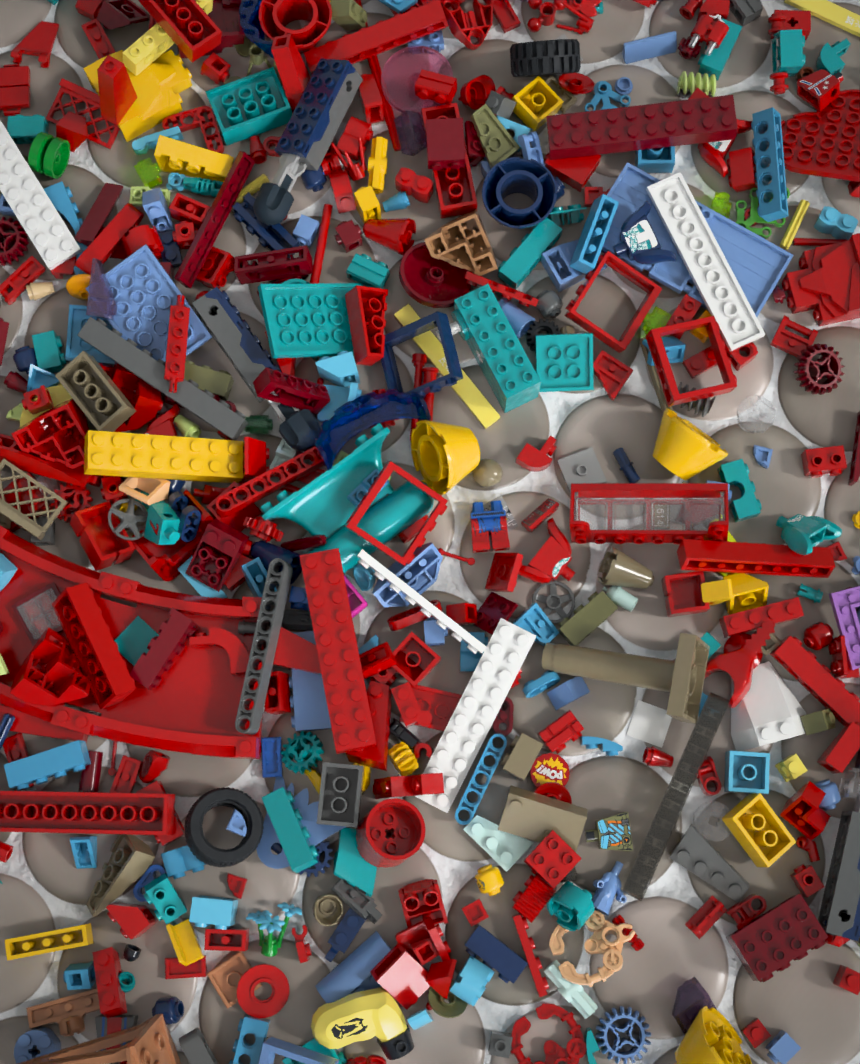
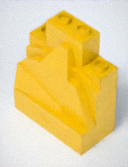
(156, 92)

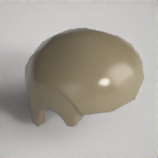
(487, 473)
(328, 909)

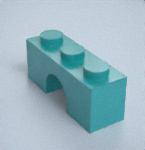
(736, 474)

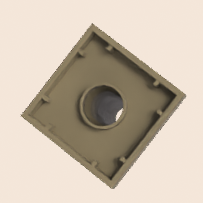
(680, 677)

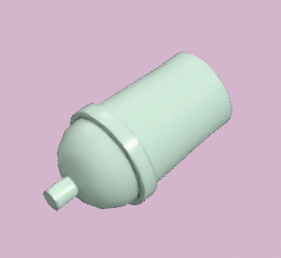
(621, 597)

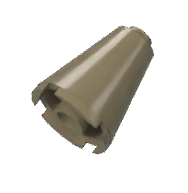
(624, 571)

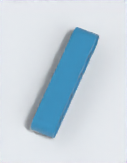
(479, 788)

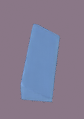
(649, 47)

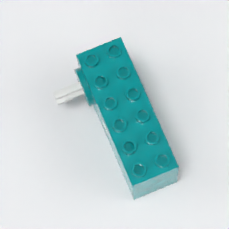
(495, 347)

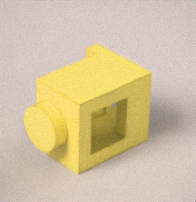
(791, 767)

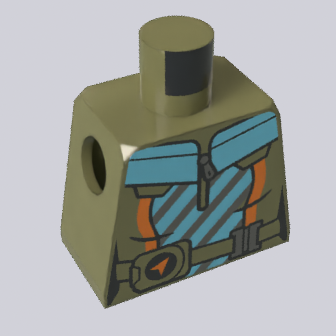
(612, 833)

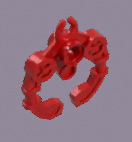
(553, 1052)

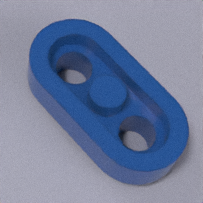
(145, 879)

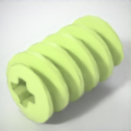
(692, 83)

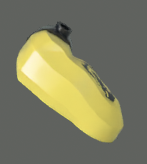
(361, 1018)

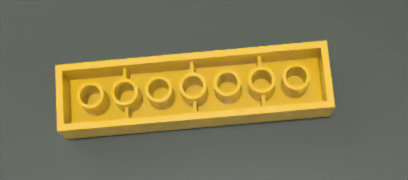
(163, 457)

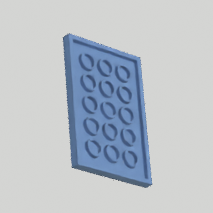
(144, 302)

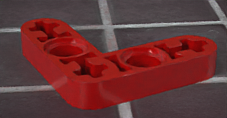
(198, 121)

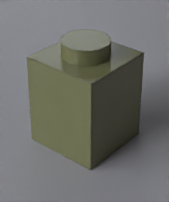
(818, 721)

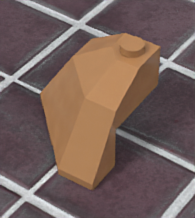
(463, 244)

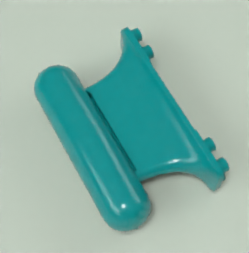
(324, 505)

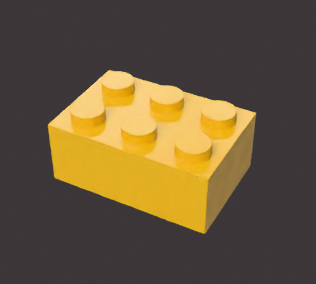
(758, 830)

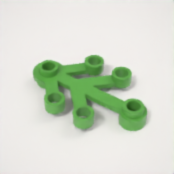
(754, 217)

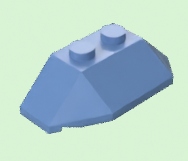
(418, 575)

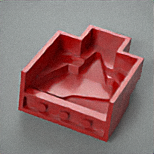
(827, 282)

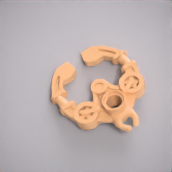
(594, 945)

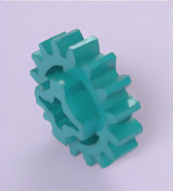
(302, 752)

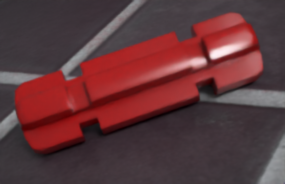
(636, 942)

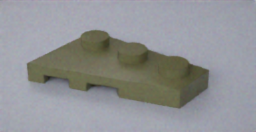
(493, 136)

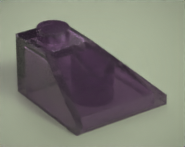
(688, 1002)

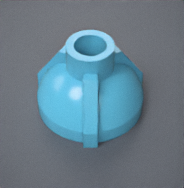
(364, 577)

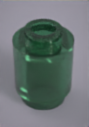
(259, 424)

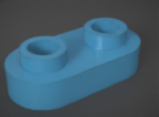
(546, 681)

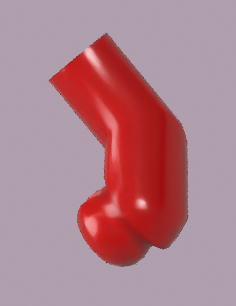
(809, 846)

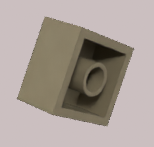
(521, 757)

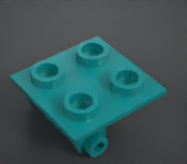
(575, 215)

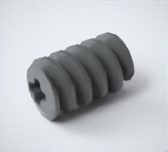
(702, 404)

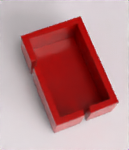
(98, 539)

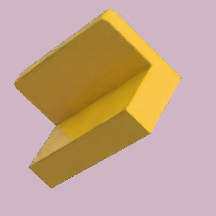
(185, 942)

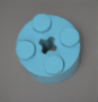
(471, 981)

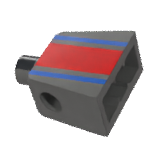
(107, 1026)

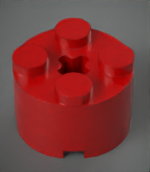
(139, 237)

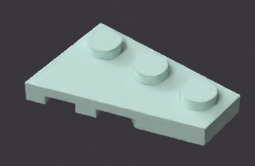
(500, 845)

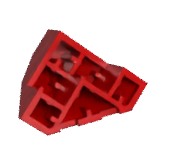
(141, 396)
(56, 434)
(50, 673)

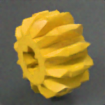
(403, 759)

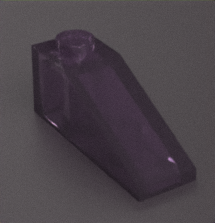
(100, 297)

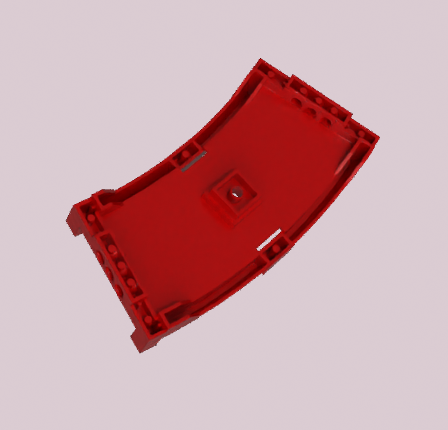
(195, 700)

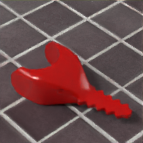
(740, 662)

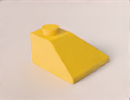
(747, 592)

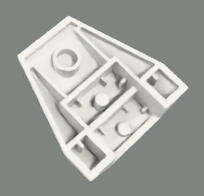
(766, 712)

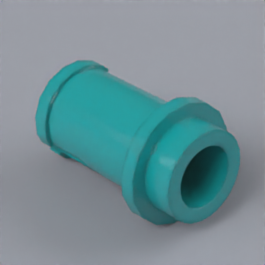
(811, 593)

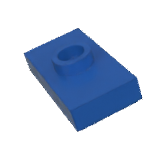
(271, 757)

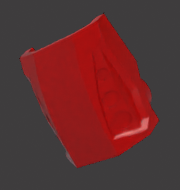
(422, 901)

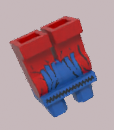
(489, 521)

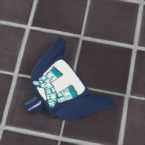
(640, 240)

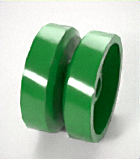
(49, 155)

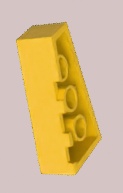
(191, 160)

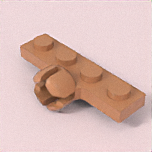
(66, 1011)

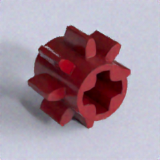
(686, 51)

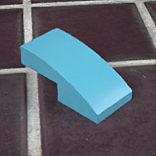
(419, 1019)

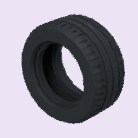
(194, 832)

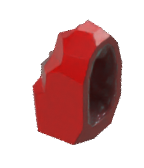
(153, 766)

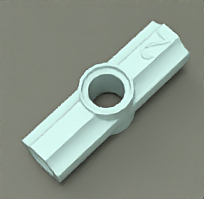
(571, 992)

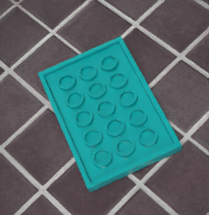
(306, 319)

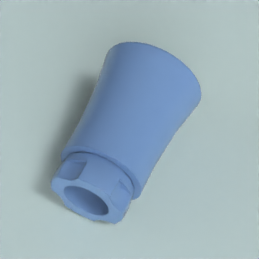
(517, 318)

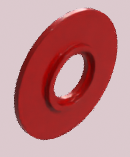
(277, 999)

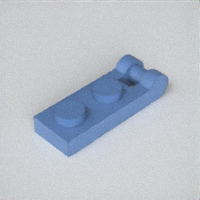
(535, 151)

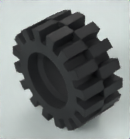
(537, 327)

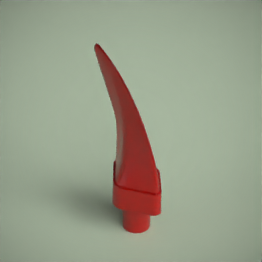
(209, 493)

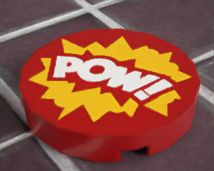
(549, 768)

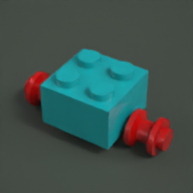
(786, 52)

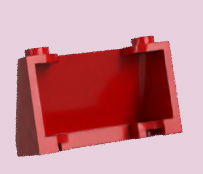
(167, 558)

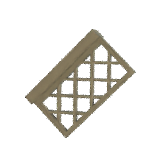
(22, 519)

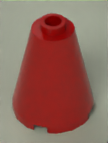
(391, 233)

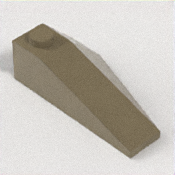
(126, 865)

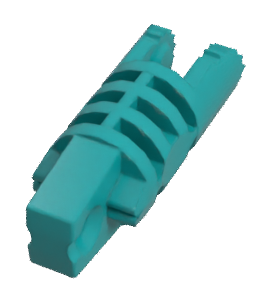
(202, 186)

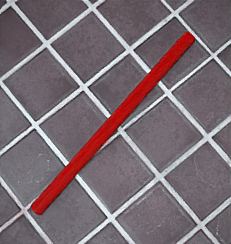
(388, 111)

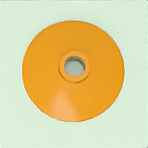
(77, 284)

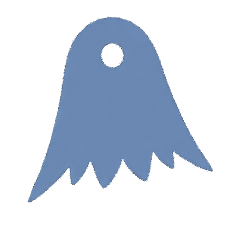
(309, 813)

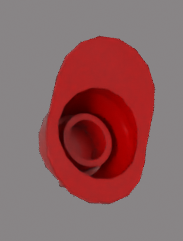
(476, 91)

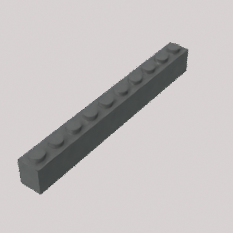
(152, 372)

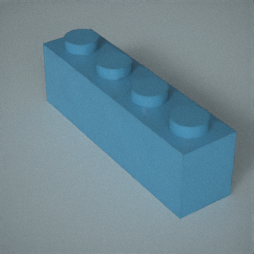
(594, 234)
(47, 764)

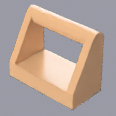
(156, 488)

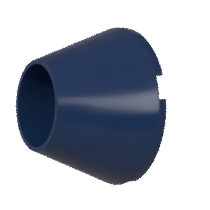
(522, 177)

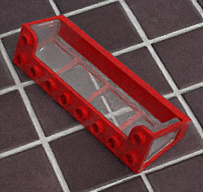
(648, 512)

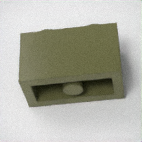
(348, 14)

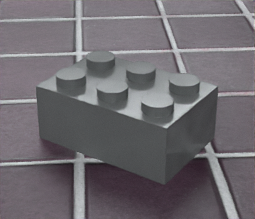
(340, 794)

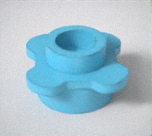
(172, 177)

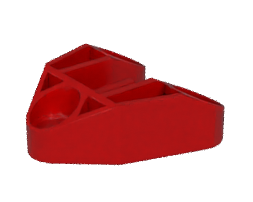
(469, 24)

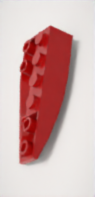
(35, 464)

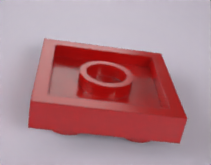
(504, 572)

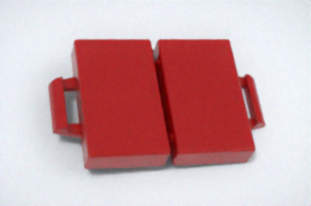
(14, 88)

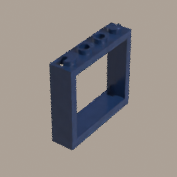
(410, 331)

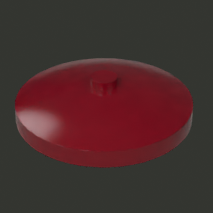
(431, 279)

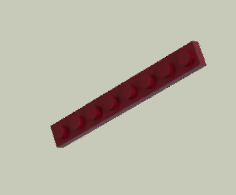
(214, 219)

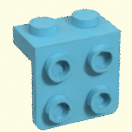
(338, 397)

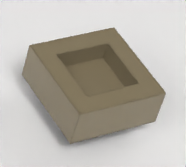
(771, 644)

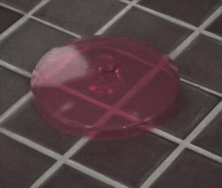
(402, 71)

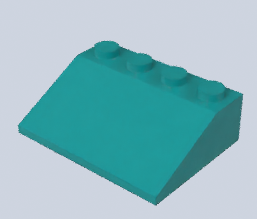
(249, 106)

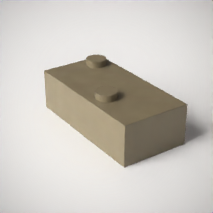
(95, 393)
(535, 815)

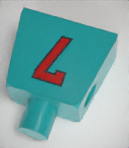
(162, 524)

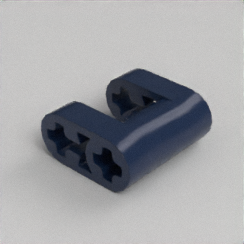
(186, 529)

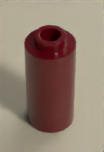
(91, 775)

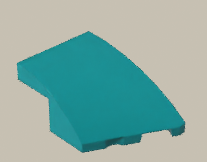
(351, 865)

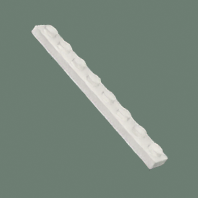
(426, 607)

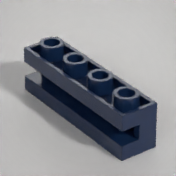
(270, 236)

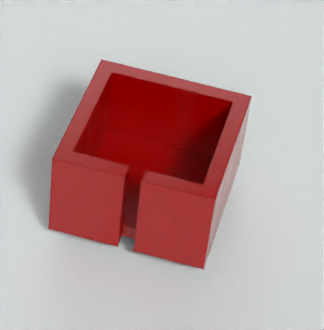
(684, 593)

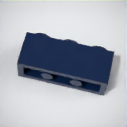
(495, 954)

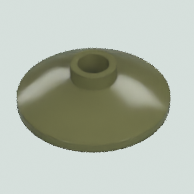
(448, 1010)

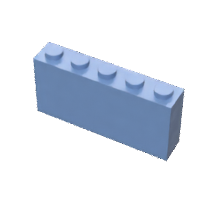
(308, 697)

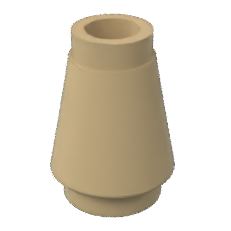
(39, 290)

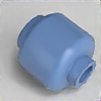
(832, 794)

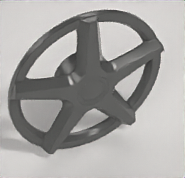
(128, 518)
(554, 601)

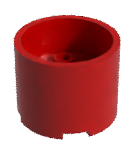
(405, 829)

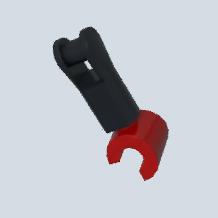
(410, 739)

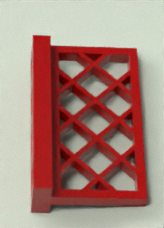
(90, 98)

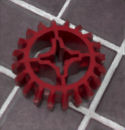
(14, 243)
(828, 365)

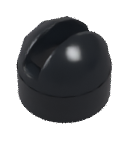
(131, 952)

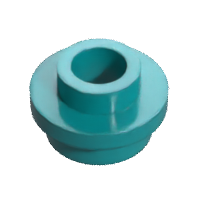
(129, 979)

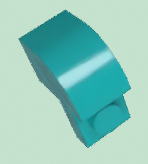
(829, 57)

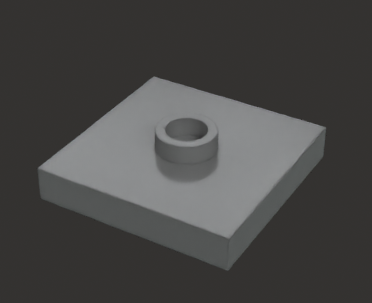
(581, 468)

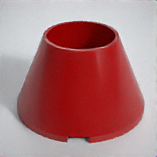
(278, 13)

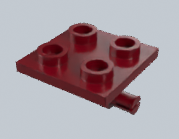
(492, 611)

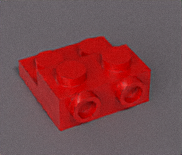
(216, 268)

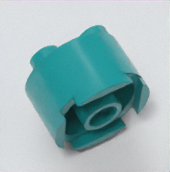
(571, 906)

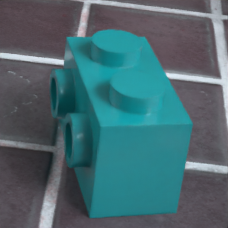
(165, 899)

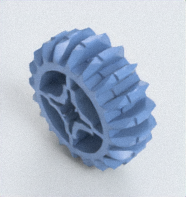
(638, 1045)

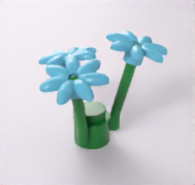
(270, 943)

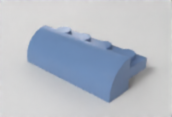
(354, 972)

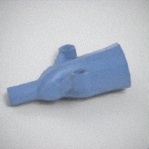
(607, 888)

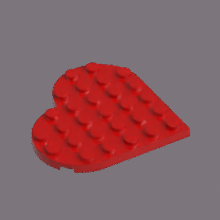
(825, 140)

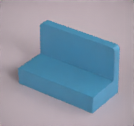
(673, 347)

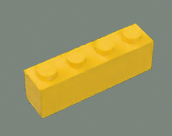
(49, 941)

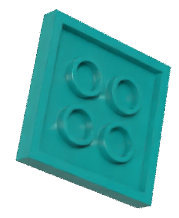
(565, 361)

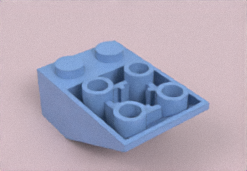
(557, 262)

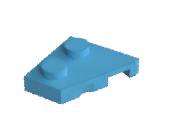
(537, 623)

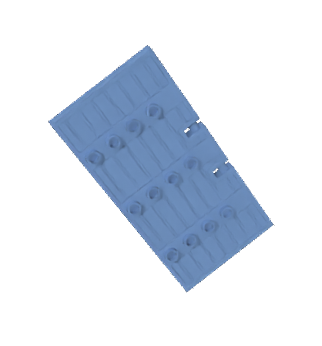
(752, 258)

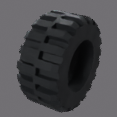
(545, 58)

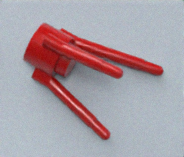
(584, 22)
(354, 170)

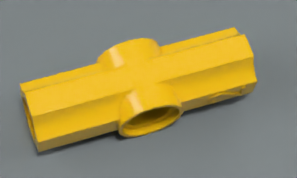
(378, 164)

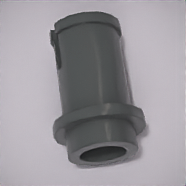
(246, 627)

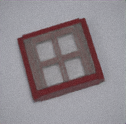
(38, 613)

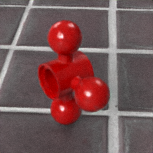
(534, 24)

